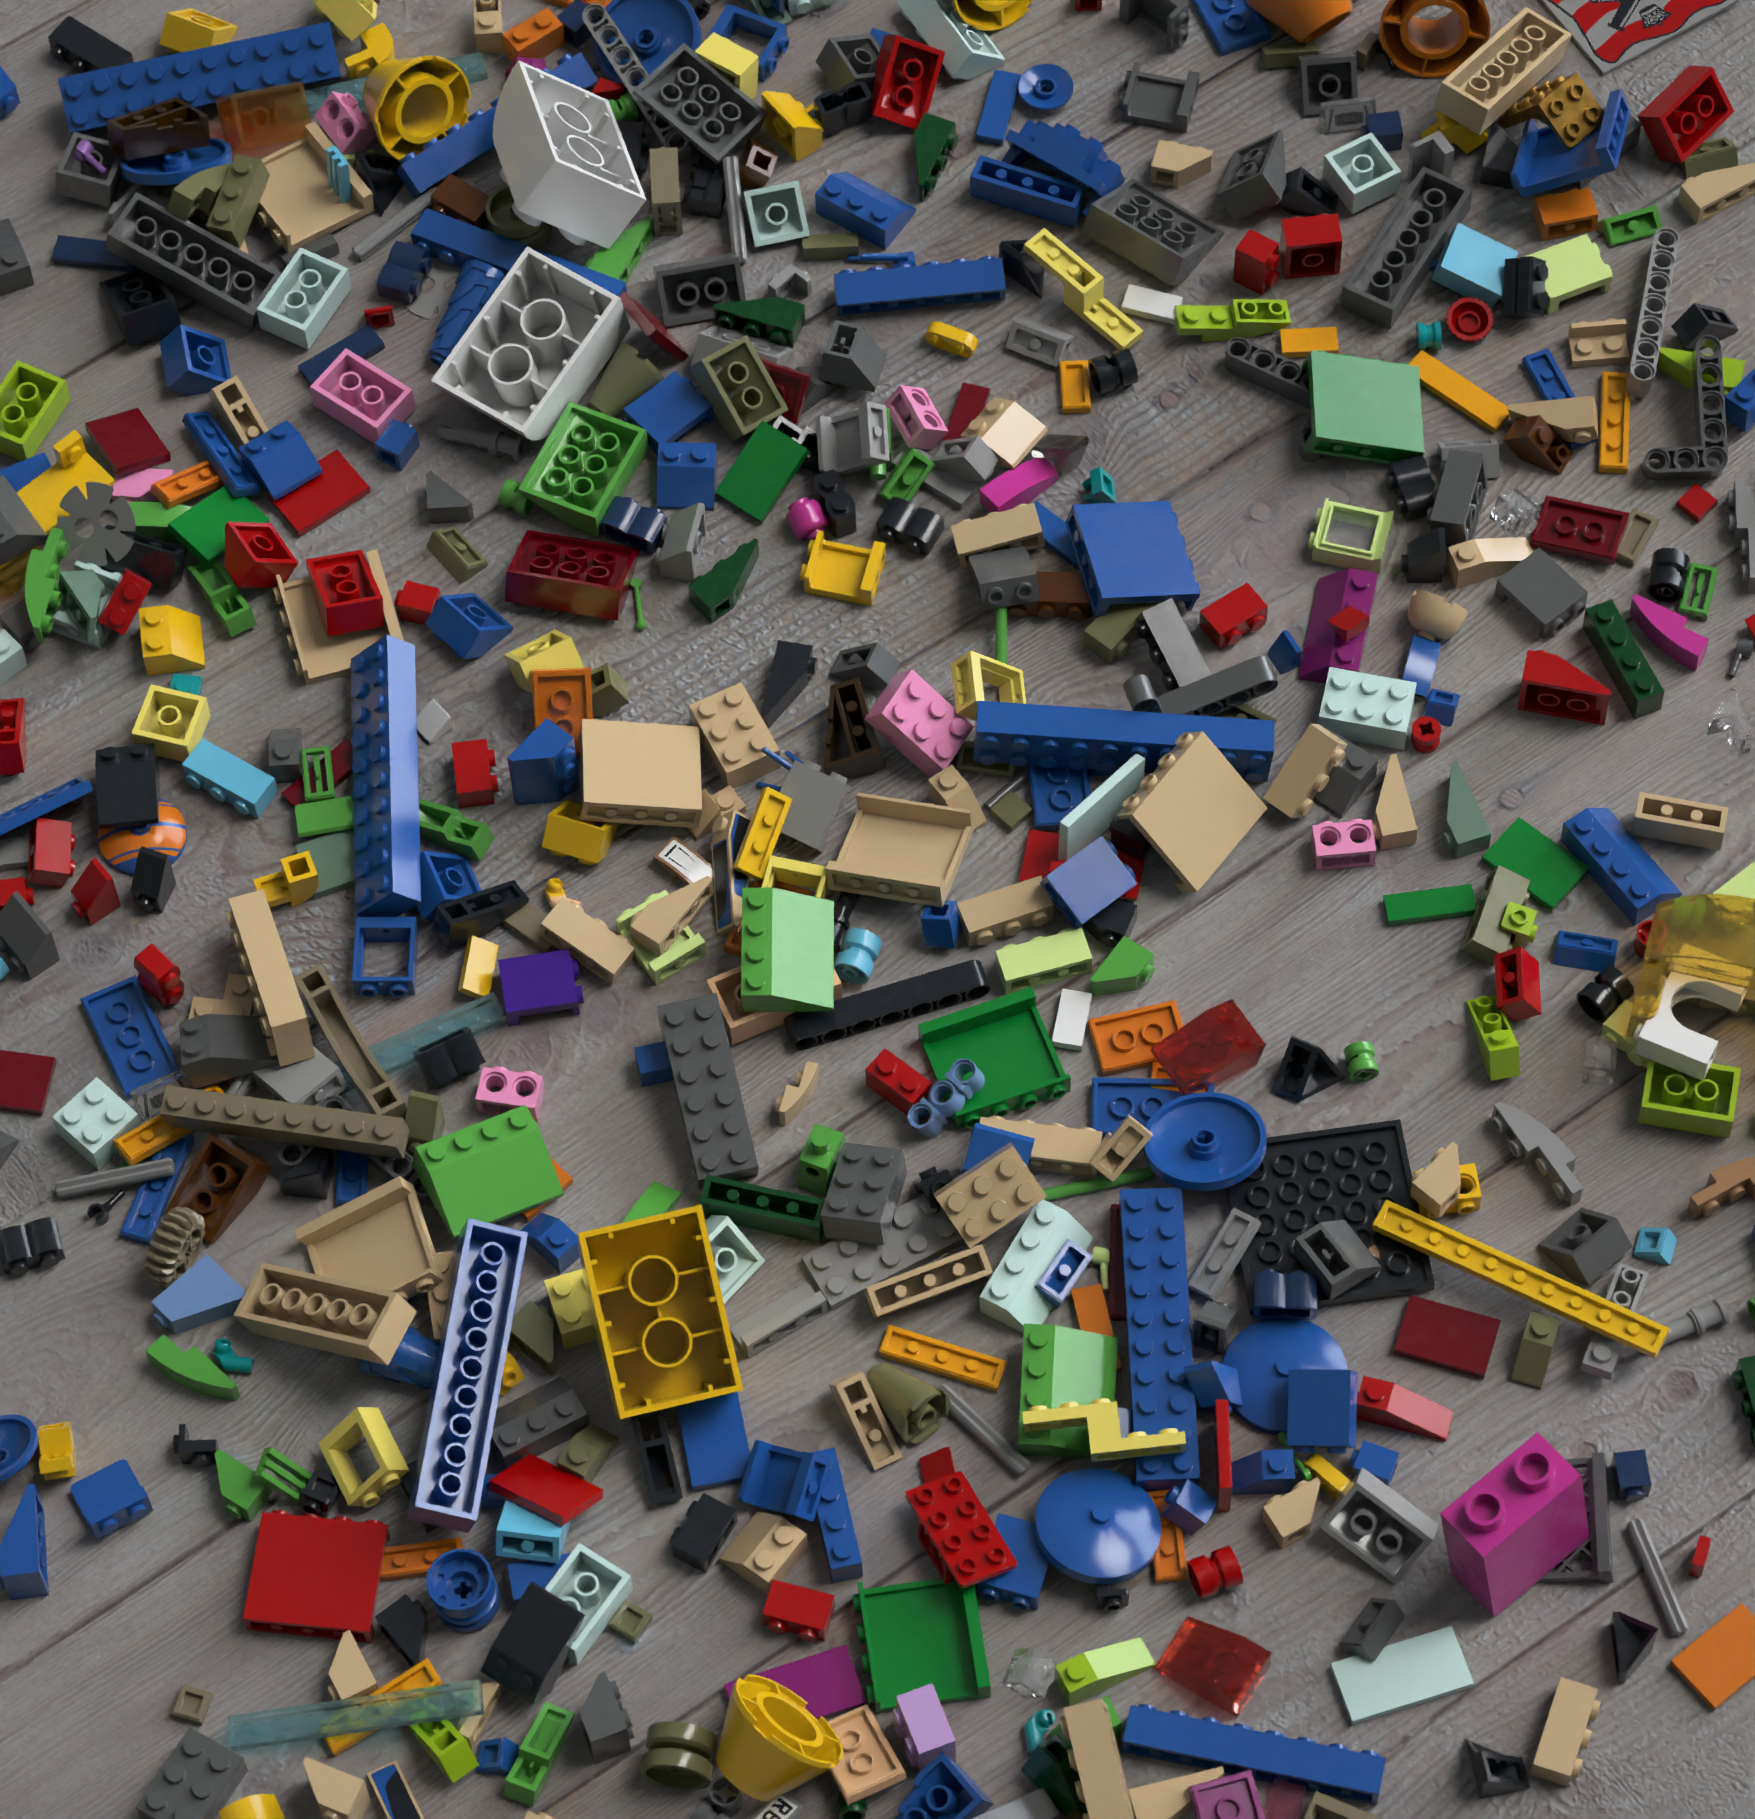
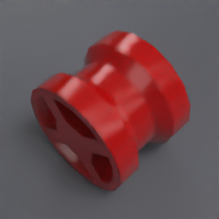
(1425, 742)

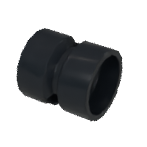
(1113, 371)
(1668, 575)
(1600, 997)

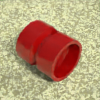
(1213, 1572)

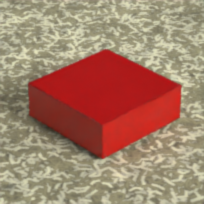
(1696, 503)
(1700, 1556)

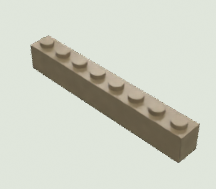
(284, 1122)

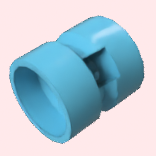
(859, 952)

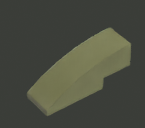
(197, 192)

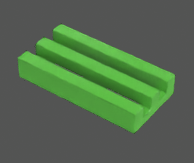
(1694, 610)
(320, 795)
(288, 1465)

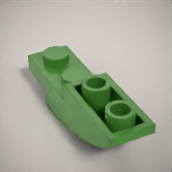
(41, 584)

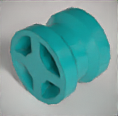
(1428, 336)

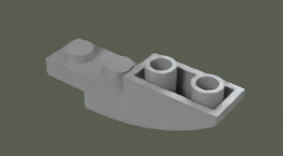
(1743, 528)
(1534, 1141)
(1603, 1351)

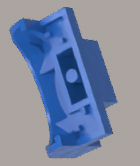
(1067, 155)

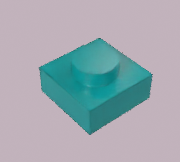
(187, 683)

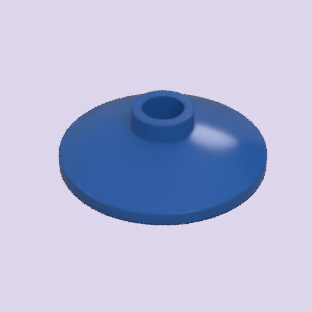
(1048, 79)

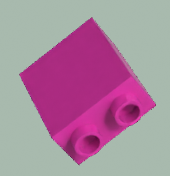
(1515, 1524)

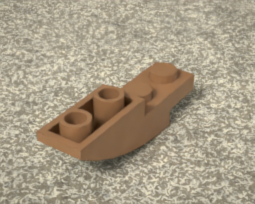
(1724, 1184)

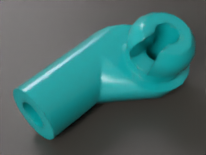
(229, 1360)
(1037, 1727)

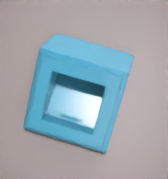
(1655, 1245)

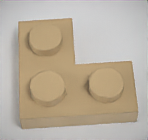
(236, 1000)

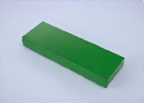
(1429, 905)

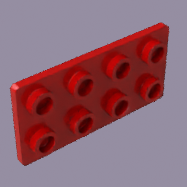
(1042, 859)
(958, 1532)

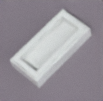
(1150, 304)
(1071, 1019)

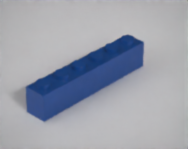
(919, 285)

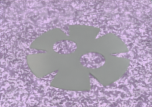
(426, 302)
(91, 508)

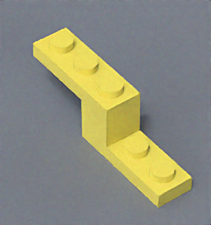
(1083, 290)
(1104, 1430)

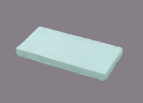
(1099, 808)
(1402, 1675)

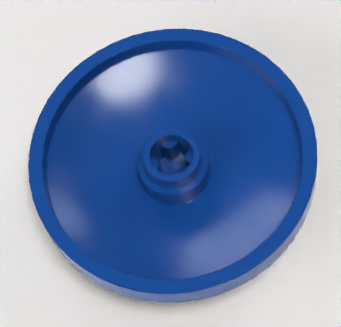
(651, 30)
(176, 166)
(1205, 1141)
(1263, 1362)
(1097, 1526)

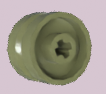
(507, 224)
(679, 1755)

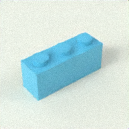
(229, 779)

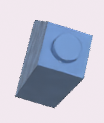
(197, 1298)

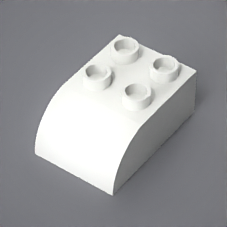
(564, 158)
(534, 346)

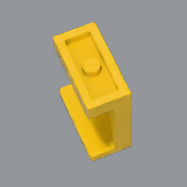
(843, 570)

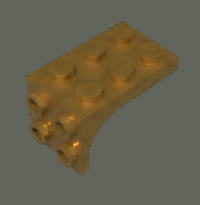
(1560, 104)

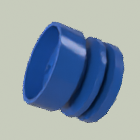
(460, 1574)

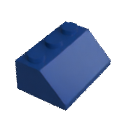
(862, 208)
(544, 766)

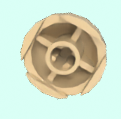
(1434, 616)

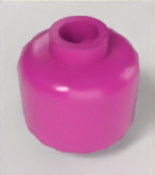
(806, 518)

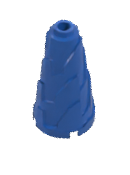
(473, 290)
(410, 1364)

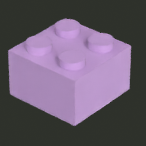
(923, 1727)

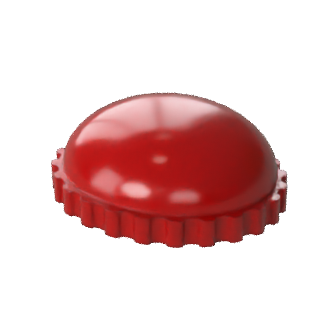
(1469, 319)

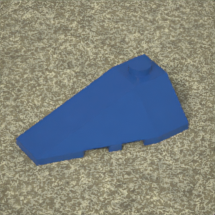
(944, 1793)

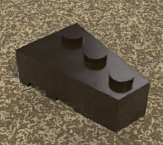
(158, 130)
(850, 740)

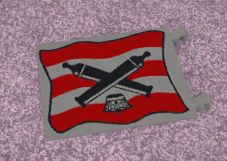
(1623, 30)

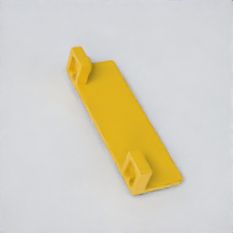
(47, 490)

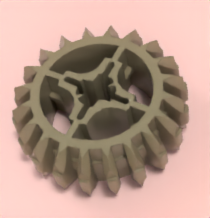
(174, 1246)

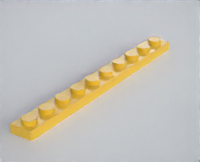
(1521, 1279)

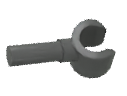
(1744, 649)

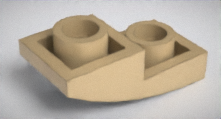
(797, 1096)

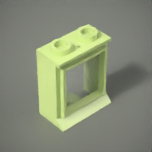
(1350, 536)

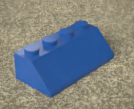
(1618, 863)

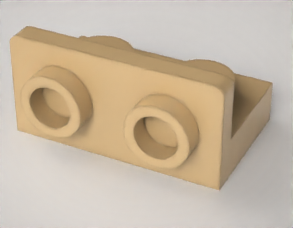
(1597, 343)

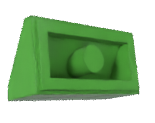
(1631, 225)
(906, 476)
(324, 816)

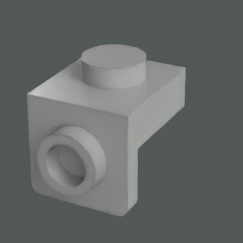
(788, 280)

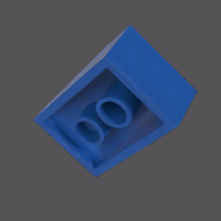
(24, 1550)

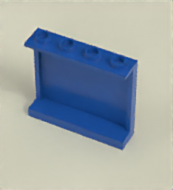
(1548, 164)
(1131, 554)

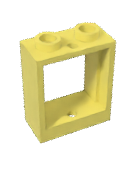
(968, 687)
(796, 873)
(334, 1446)

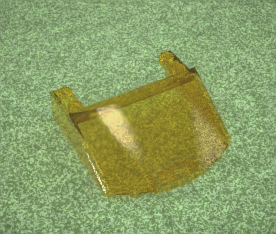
(1697, 938)

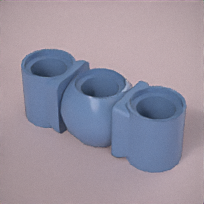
(952, 1085)

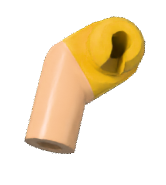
(555, 892)

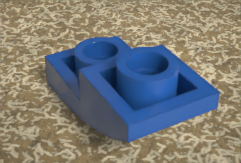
(1421, 664)

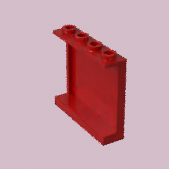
(315, 1576)

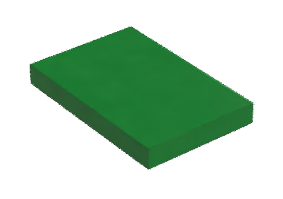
(762, 471)
(203, 525)
(1536, 857)

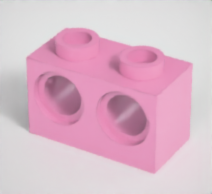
(345, 123)
(916, 417)
(1344, 851)
(508, 1097)

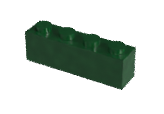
(1623, 659)
(763, 1208)

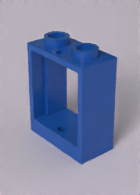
(777, 33)
(385, 930)

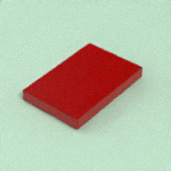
(322, 495)
(1222, 1455)
(546, 1489)

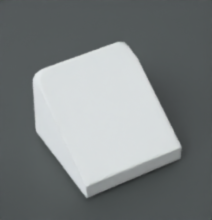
(433, 722)

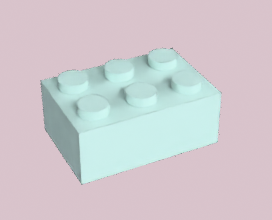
(304, 298)
(1367, 707)
(592, 1588)

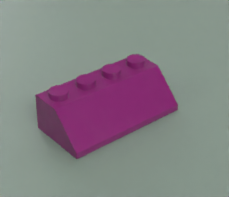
(1323, 645)

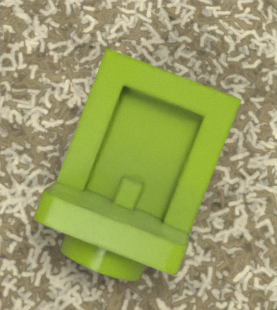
(1519, 920)

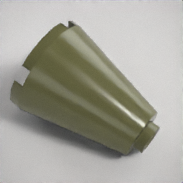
(623, 381)
(908, 1402)

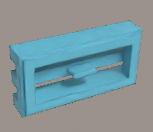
(338, 173)

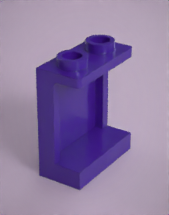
(539, 984)

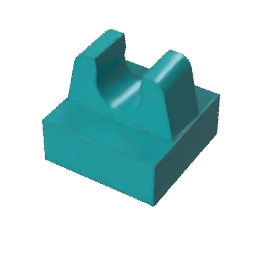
(1102, 487)

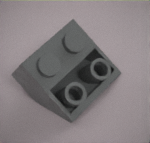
(852, 358)
(1335, 1256)
(605, 1721)

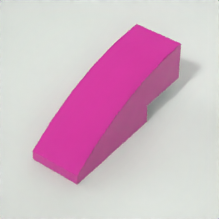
(1018, 485)
(1669, 632)

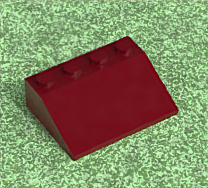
(571, 575)

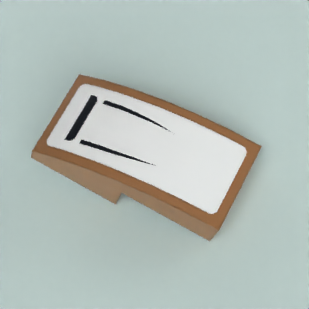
(683, 862)

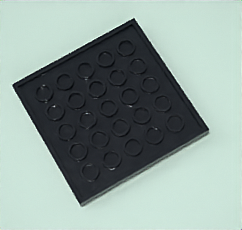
(1325, 1179)

